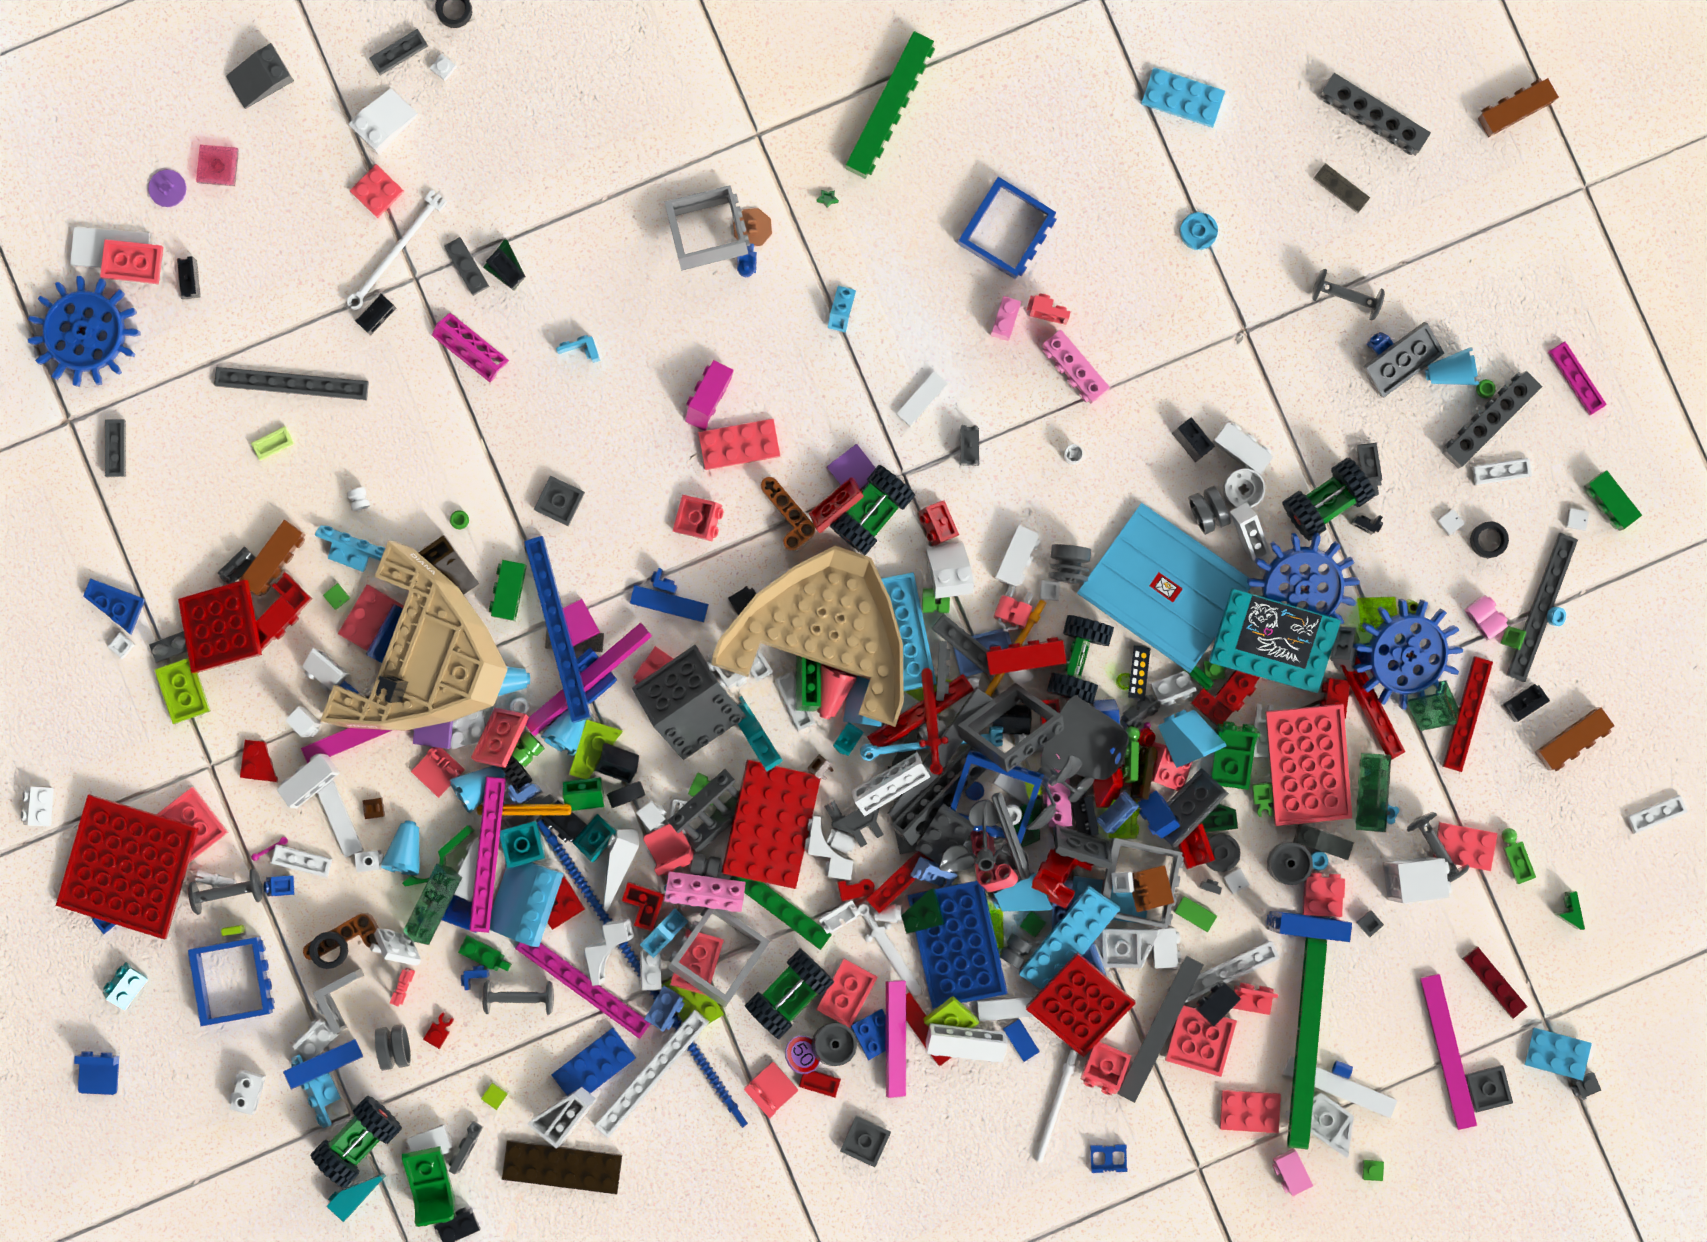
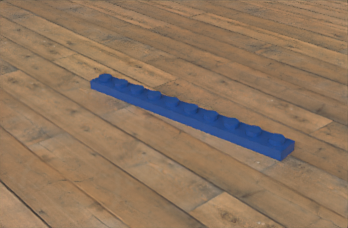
(558, 629)

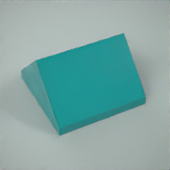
(594, 838)
(522, 844)

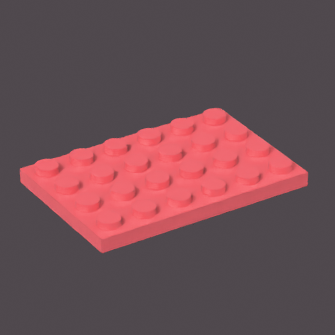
(1309, 764)

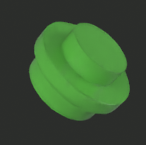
(1485, 389)
(459, 519)

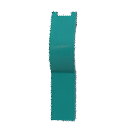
(758, 738)

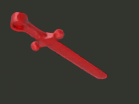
(931, 721)

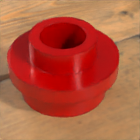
(1146, 737)

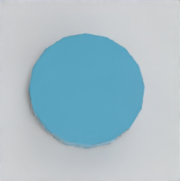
(1198, 231)

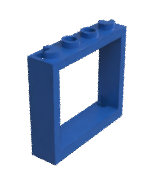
(1030, 252)
(1017, 772)
(1309, 926)
(200, 988)

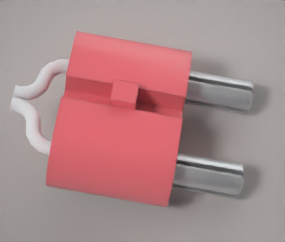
(1013, 611)

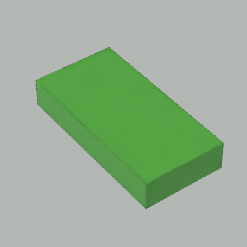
(1195, 914)

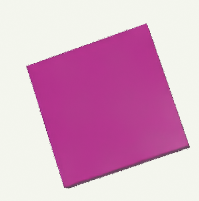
(580, 622)

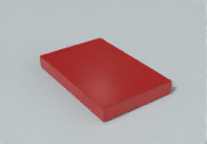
(836, 504)

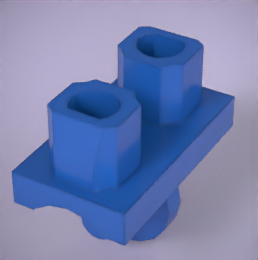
(747, 263)

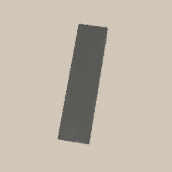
(962, 642)

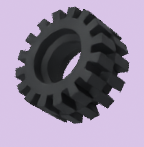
(517, 773)

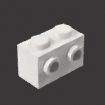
(247, 1092)

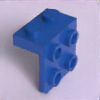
(584, 662)
(97, 1073)

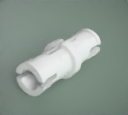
(214, 880)

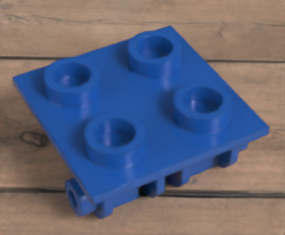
(871, 1034)

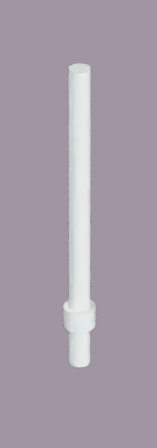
(1068, 1069)

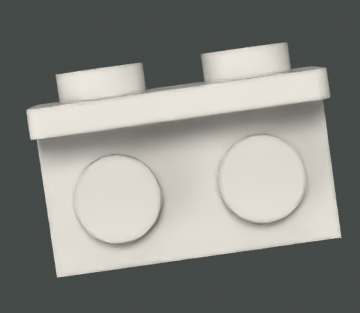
(1172, 688)
(314, 1040)

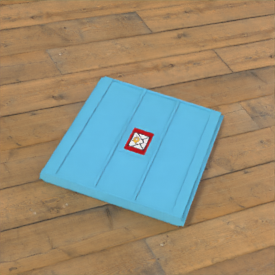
(1163, 587)

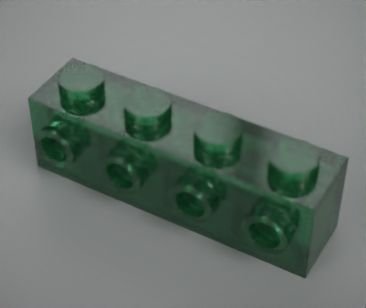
(1373, 792)
(432, 904)

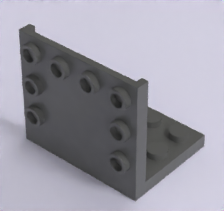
(687, 703)

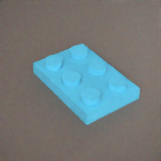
(1558, 1053)

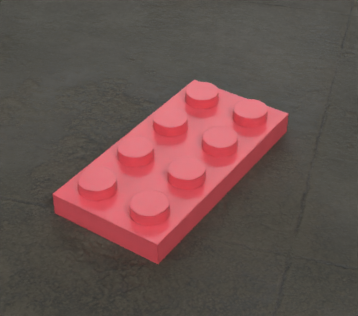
(739, 444)

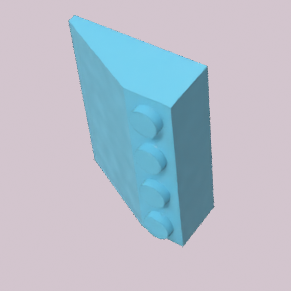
(525, 902)

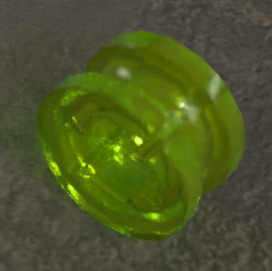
(1118, 679)

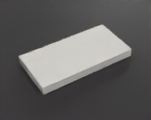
(89, 244)

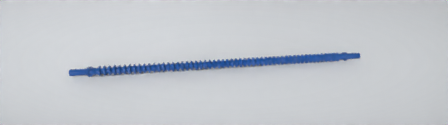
(552, 840)

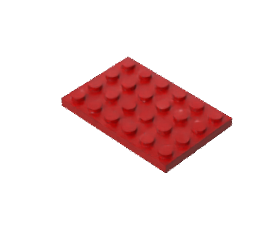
(770, 824)

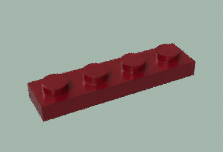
(1495, 982)

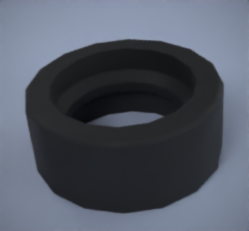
(462, 21)
(1503, 536)
(626, 794)
(314, 952)

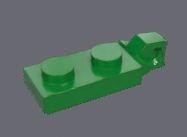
(483, 954)

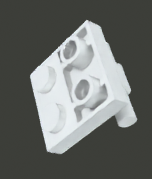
(395, 947)

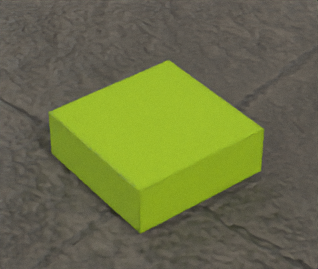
(232, 930)
(494, 1096)

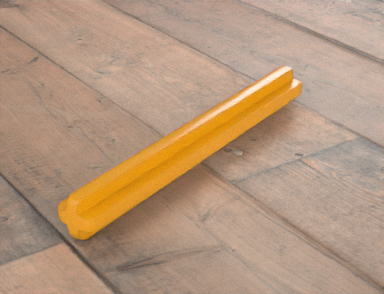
(533, 809)

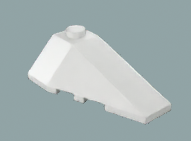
(621, 853)

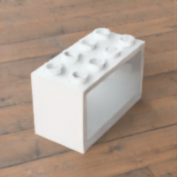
(1417, 879)

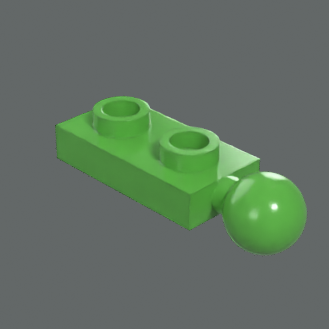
(1130, 767)
(1517, 857)

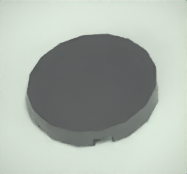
(1225, 851)

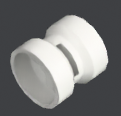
(1073, 454)
(358, 499)

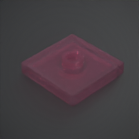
(217, 165)

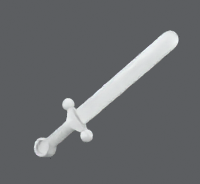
(889, 950)

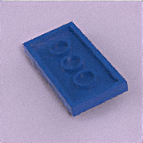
(595, 1064)

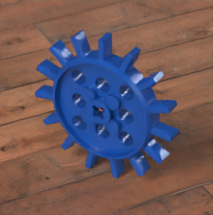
(58, 315)
(1311, 578)
(1409, 643)

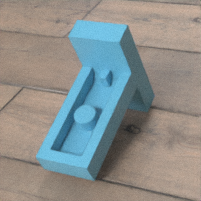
(664, 933)

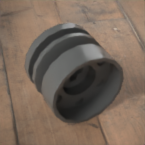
(1069, 563)

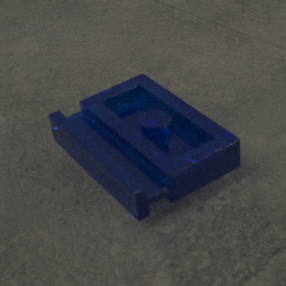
(459, 912)

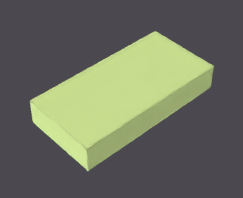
(272, 443)

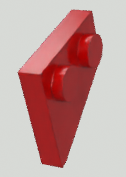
(257, 762)

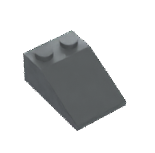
(259, 76)

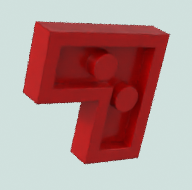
(567, 907)

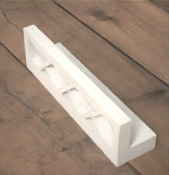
(891, 784)

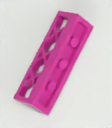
(466, 349)

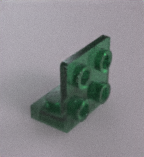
(1435, 709)

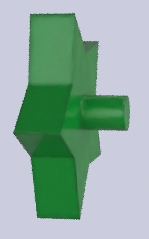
(827, 198)

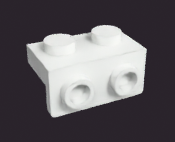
(37, 806)

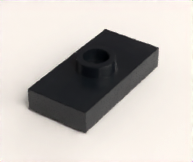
(505, 269)

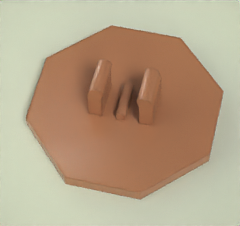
(757, 226)

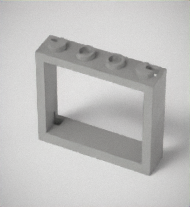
(702, 201)
(1174, 879)
(697, 981)

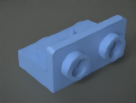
(527, 792)
(664, 1008)

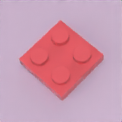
(377, 191)

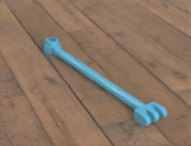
(994, 737)

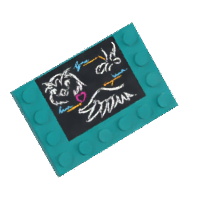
(1274, 640)

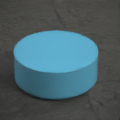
(1556, 616)
(1320, 860)

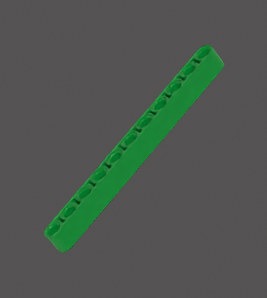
(1307, 1043)

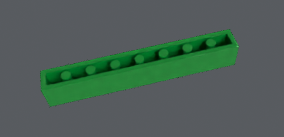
(890, 104)

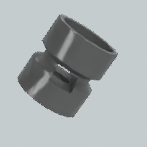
(705, 867)
(1015, 951)

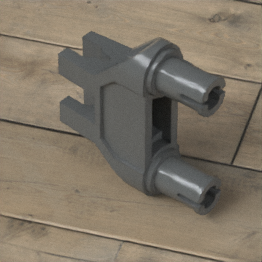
(854, 822)

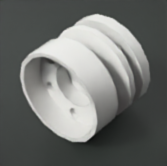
(1252, 482)

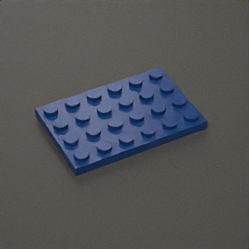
(963, 952)

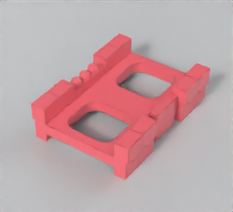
(399, 996)

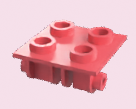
(437, 770)

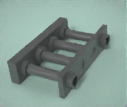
(712, 825)

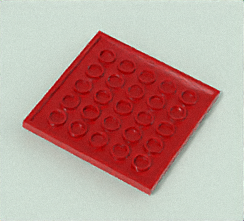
(127, 866)

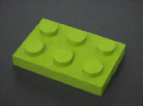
(182, 691)
(703, 1004)

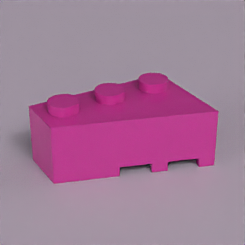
(708, 394)

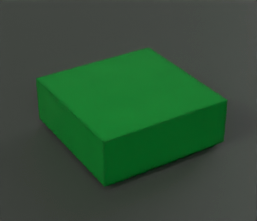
(1032, 924)

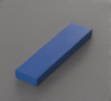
(669, 603)
(323, 1064)

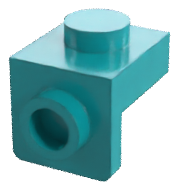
(848, 739)

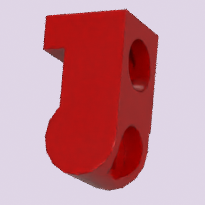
(857, 890)

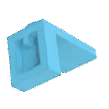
(841, 309)
(591, 350)

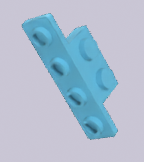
(348, 549)
(320, 1094)

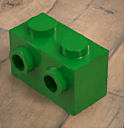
(584, 794)

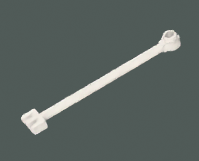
(433, 204)

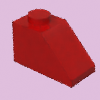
(1107, 789)

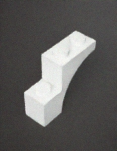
(837, 866)
(597, 953)

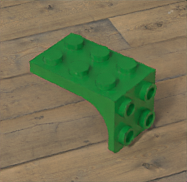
(1234, 762)
(429, 1186)

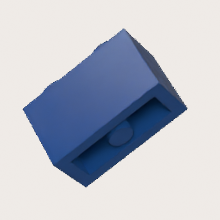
(1158, 815)

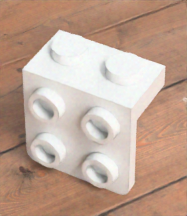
(735, 680)

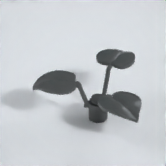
(1052, 777)
(957, 856)

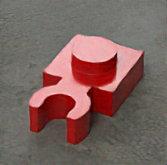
(437, 1032)

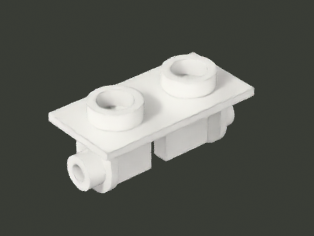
(846, 911)

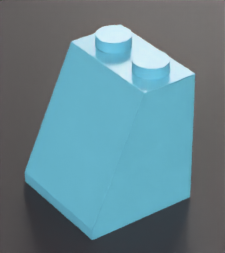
(1189, 737)
(1021, 897)

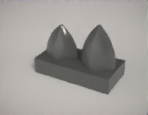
(168, 647)

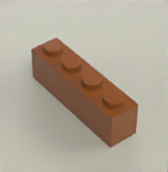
(1518, 107)
(273, 557)
(1575, 738)

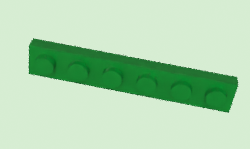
(785, 911)

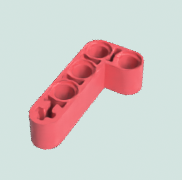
(998, 872)

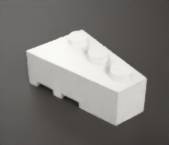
(561, 1118)

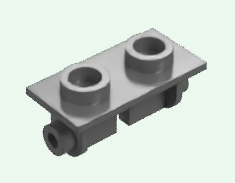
(236, 566)
(1147, 708)

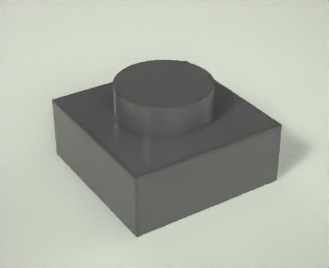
(1211, 886)
(1370, 923)

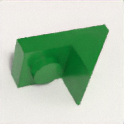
(1574, 915)

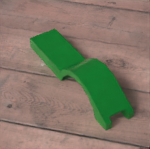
(443, 852)

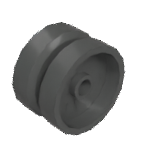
(1209, 510)
(1278, 866)
(392, 1047)
(844, 1049)

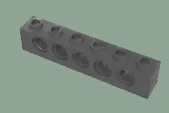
(1385, 114)
(1529, 387)
(921, 812)

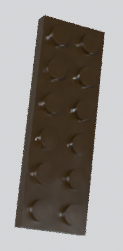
(562, 1167)

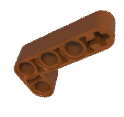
(785, 510)
(356, 929)

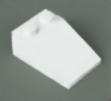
(383, 120)
(950, 570)

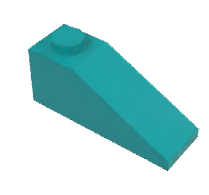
(349, 1199)

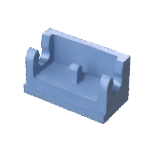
(1117, 813)
(930, 872)

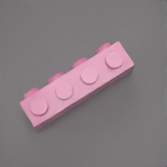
(1075, 366)
(1063, 806)
(705, 891)

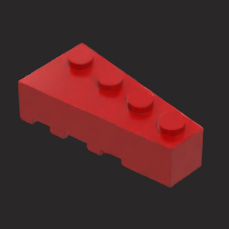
(1025, 657)

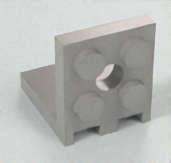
(327, 1005)

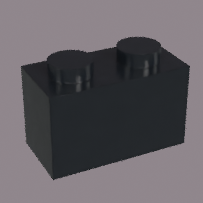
(1217, 1003)

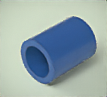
(1342, 1069)

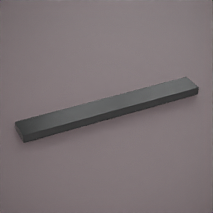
(291, 383)
(1543, 602)
(946, 751)
(1160, 1029)

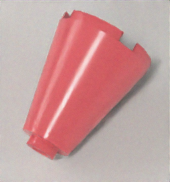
(834, 690)

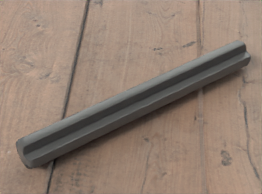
(1011, 836)

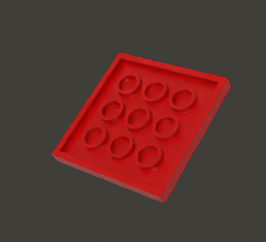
(219, 626)
(1080, 1004)

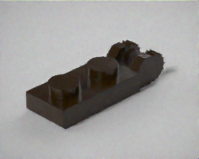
(1141, 787)

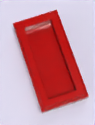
(820, 1083)

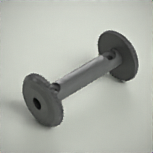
(1348, 294)
(1436, 844)
(197, 897)
(517, 997)

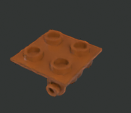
(1151, 889)

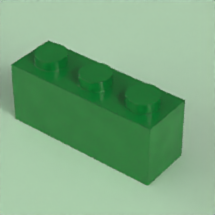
(1612, 501)
(508, 590)
(808, 684)

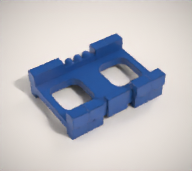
(1109, 1165)

